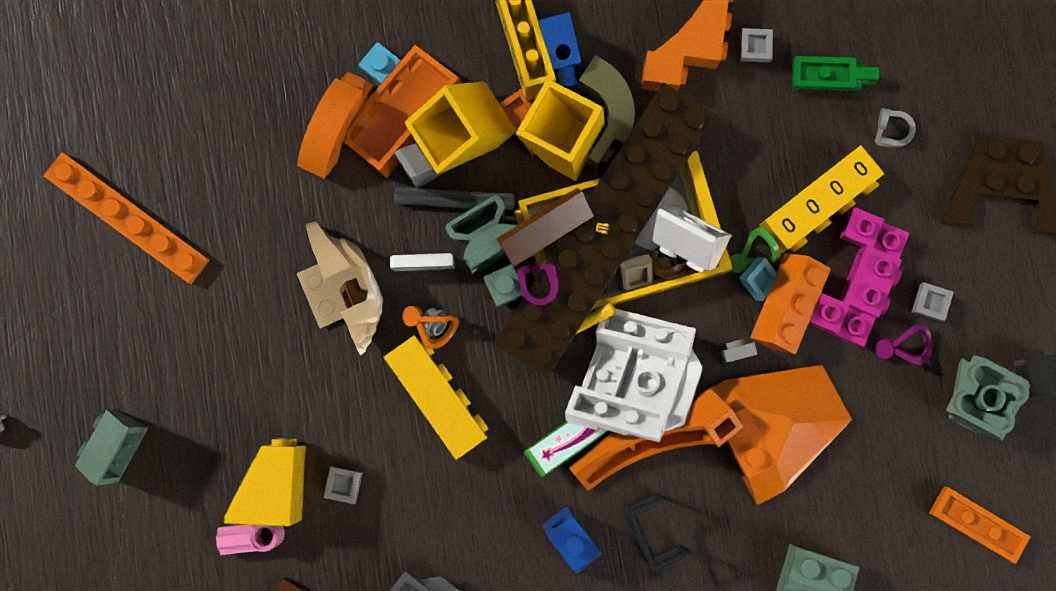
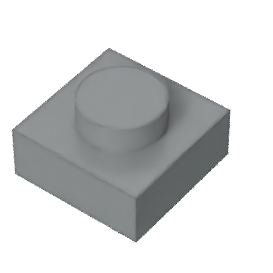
(756, 45)
(932, 302)
(737, 350)
(343, 485)

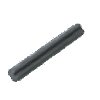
(448, 198)

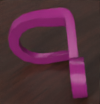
(552, 276)
(887, 348)

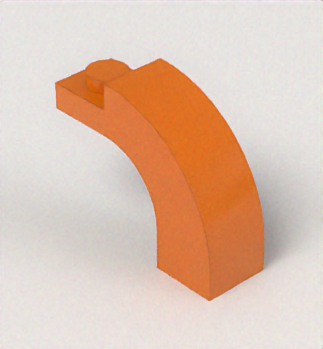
(330, 123)

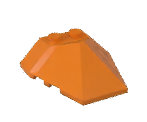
(785, 425)

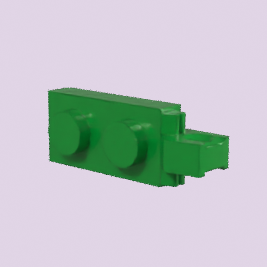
(831, 73)

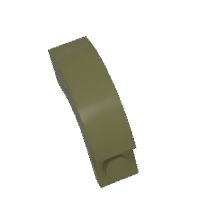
(612, 92)

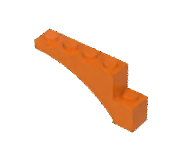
(696, 44)
(707, 423)

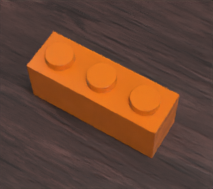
(790, 303)

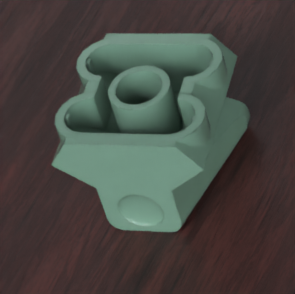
(479, 231)
(986, 397)

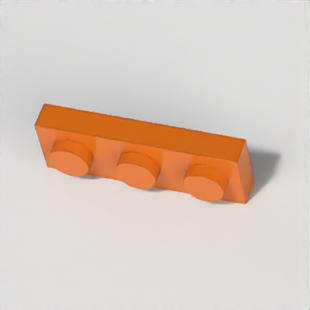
(979, 524)

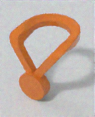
(414, 317)

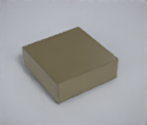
(636, 273)

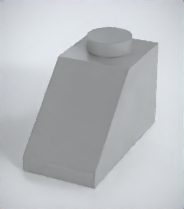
(416, 165)

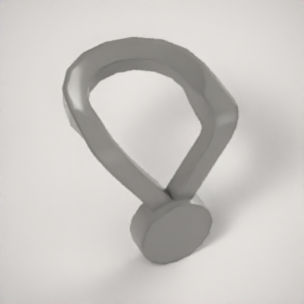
(882, 124)

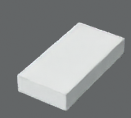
(422, 262)

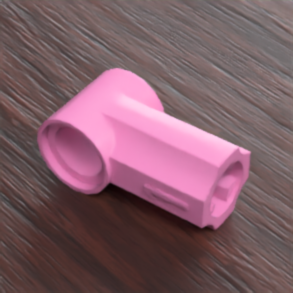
(247, 538)

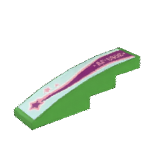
(560, 446)

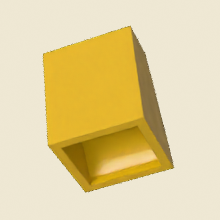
(459, 125)
(562, 128)
(271, 487)

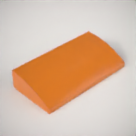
(379, 124)

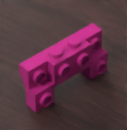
(868, 282)

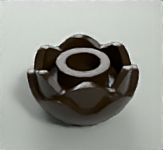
(665, 265)

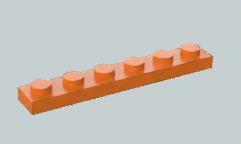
(126, 218)

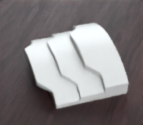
(637, 377)

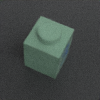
(503, 286)

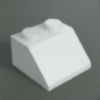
(690, 238)

